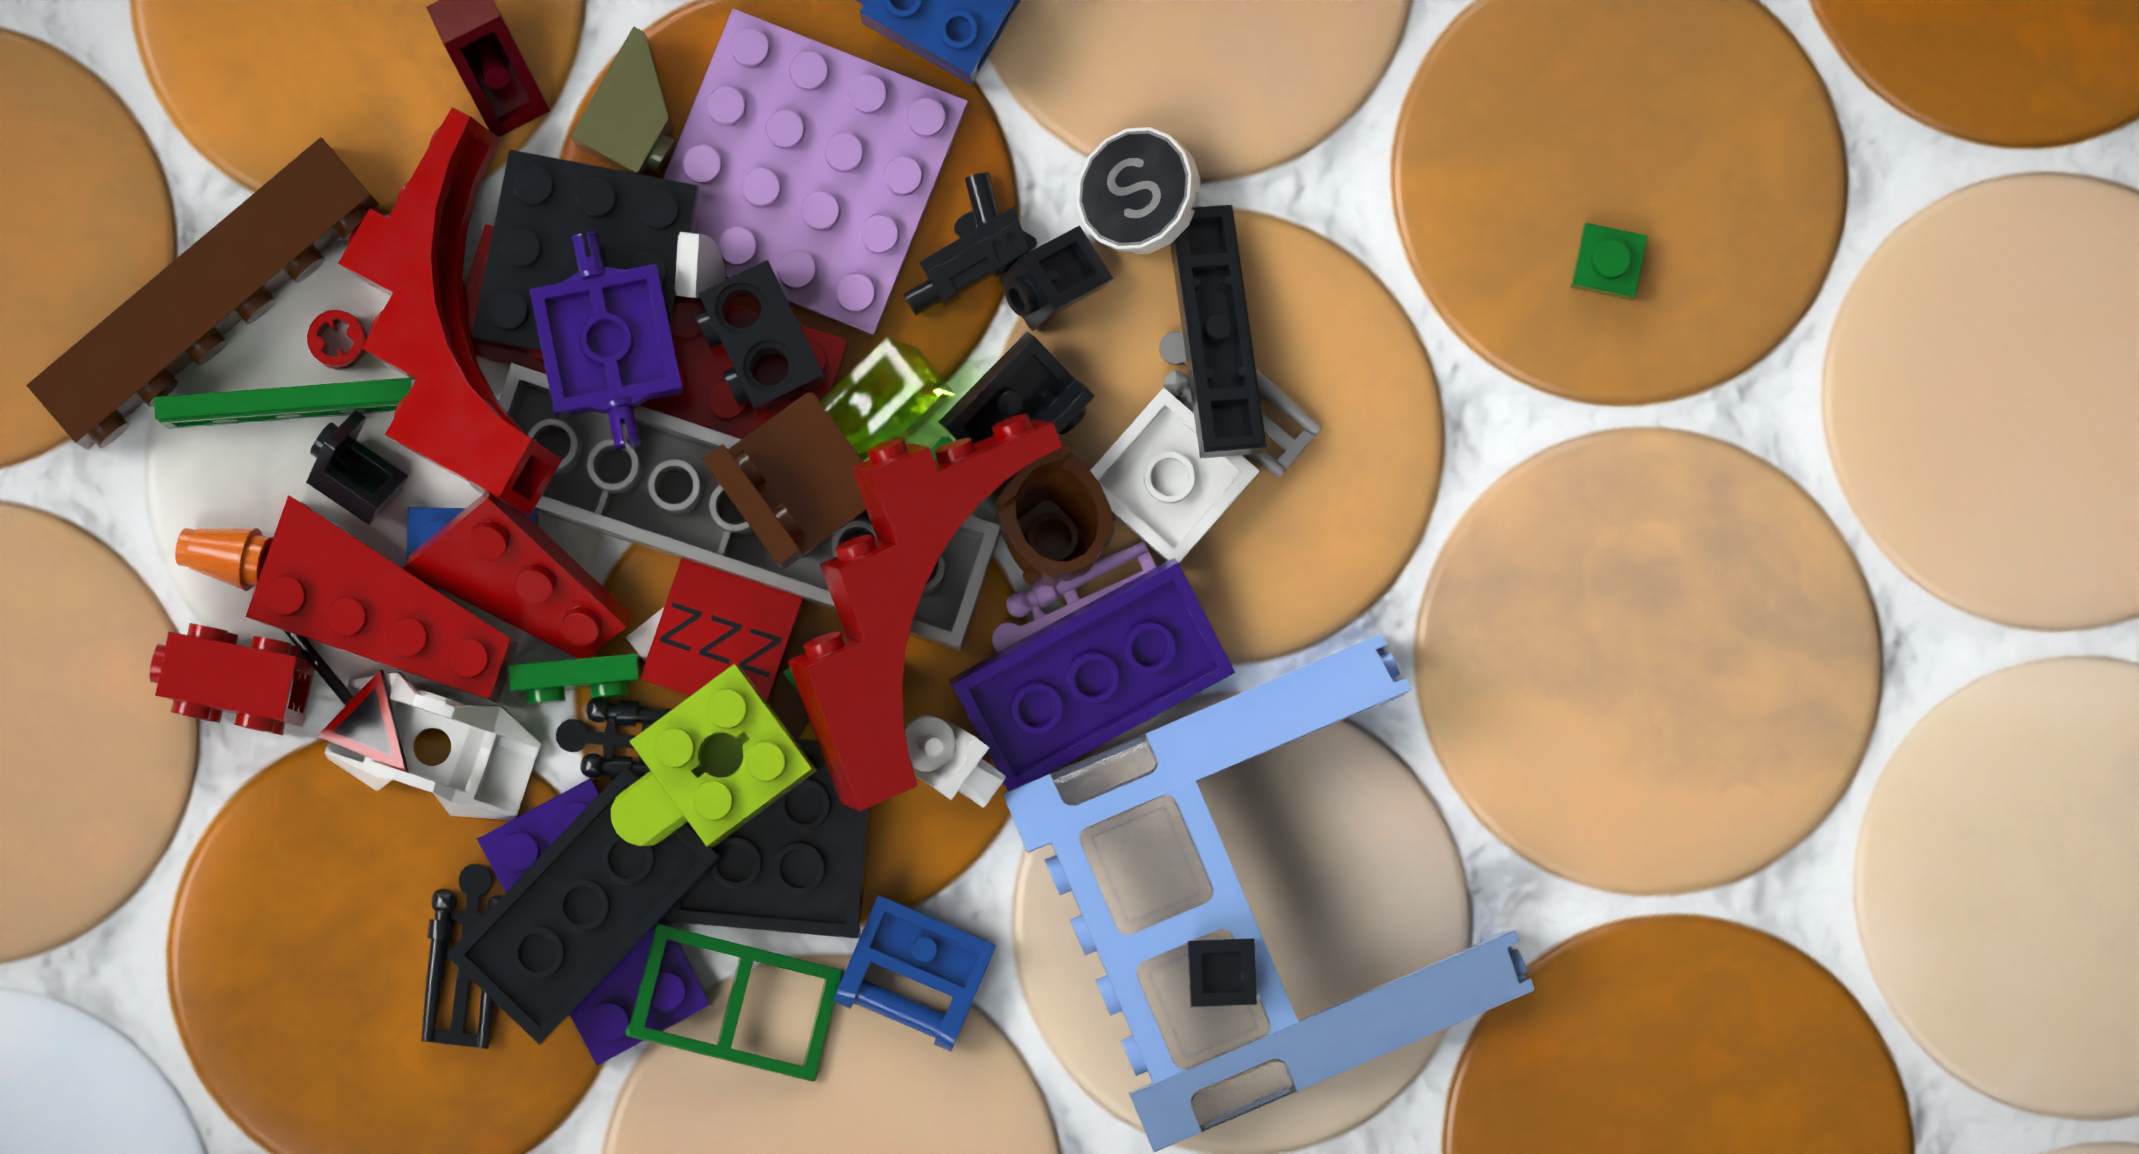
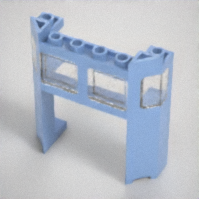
(1156, 875)

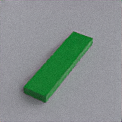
(281, 403)

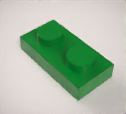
(548, 680)

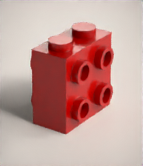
(215, 675)

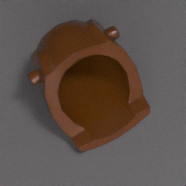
(1054, 518)

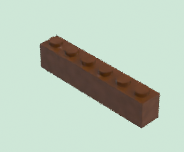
(203, 296)

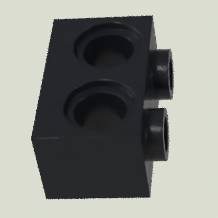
(772, 333)

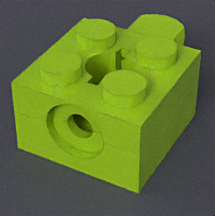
(710, 765)

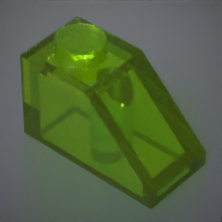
(886, 396)

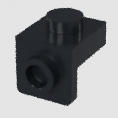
(352, 472)

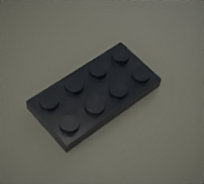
(577, 915)

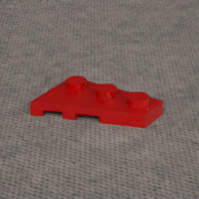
(521, 576)

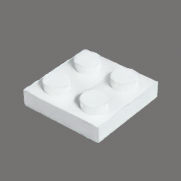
(1161, 482)

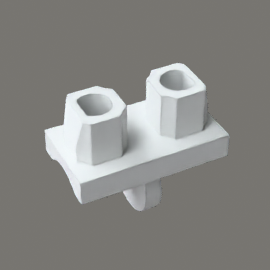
(951, 759)

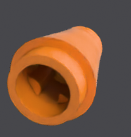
(224, 554)

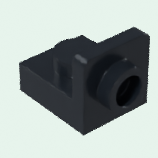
(1054, 277)

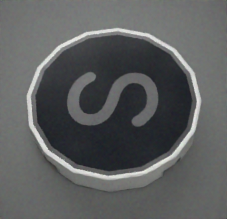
(1138, 190)

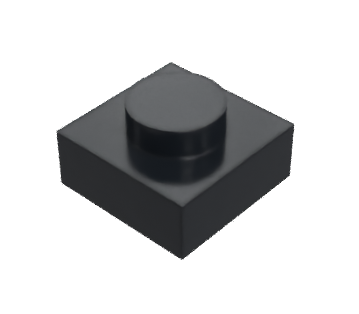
(1222, 972)

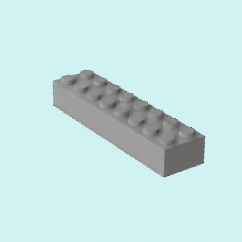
(674, 505)

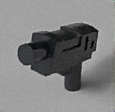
(985, 248)

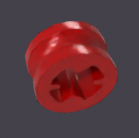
(319, 347)

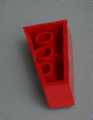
(360, 602)

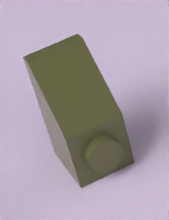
(628, 114)

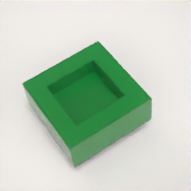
(1608, 261)

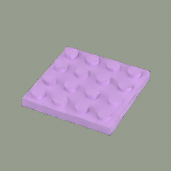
(813, 166)

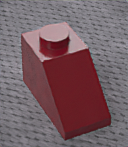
(488, 63)

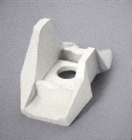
(487, 756)

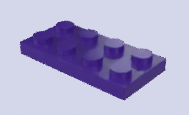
(1092, 675)
(609, 1008)

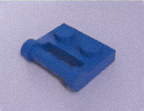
(923, 952)

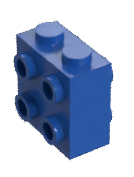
(944, 32)

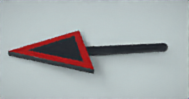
(366, 721)

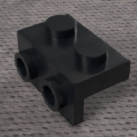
(1019, 383)

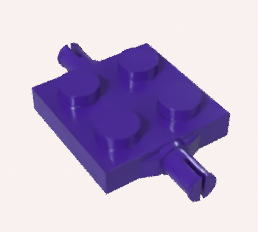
(606, 340)

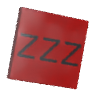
(716, 623)

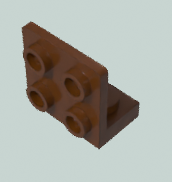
(791, 479)

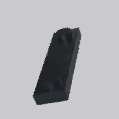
(1217, 335)

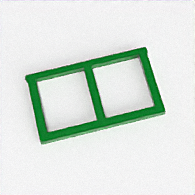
(723, 1048)

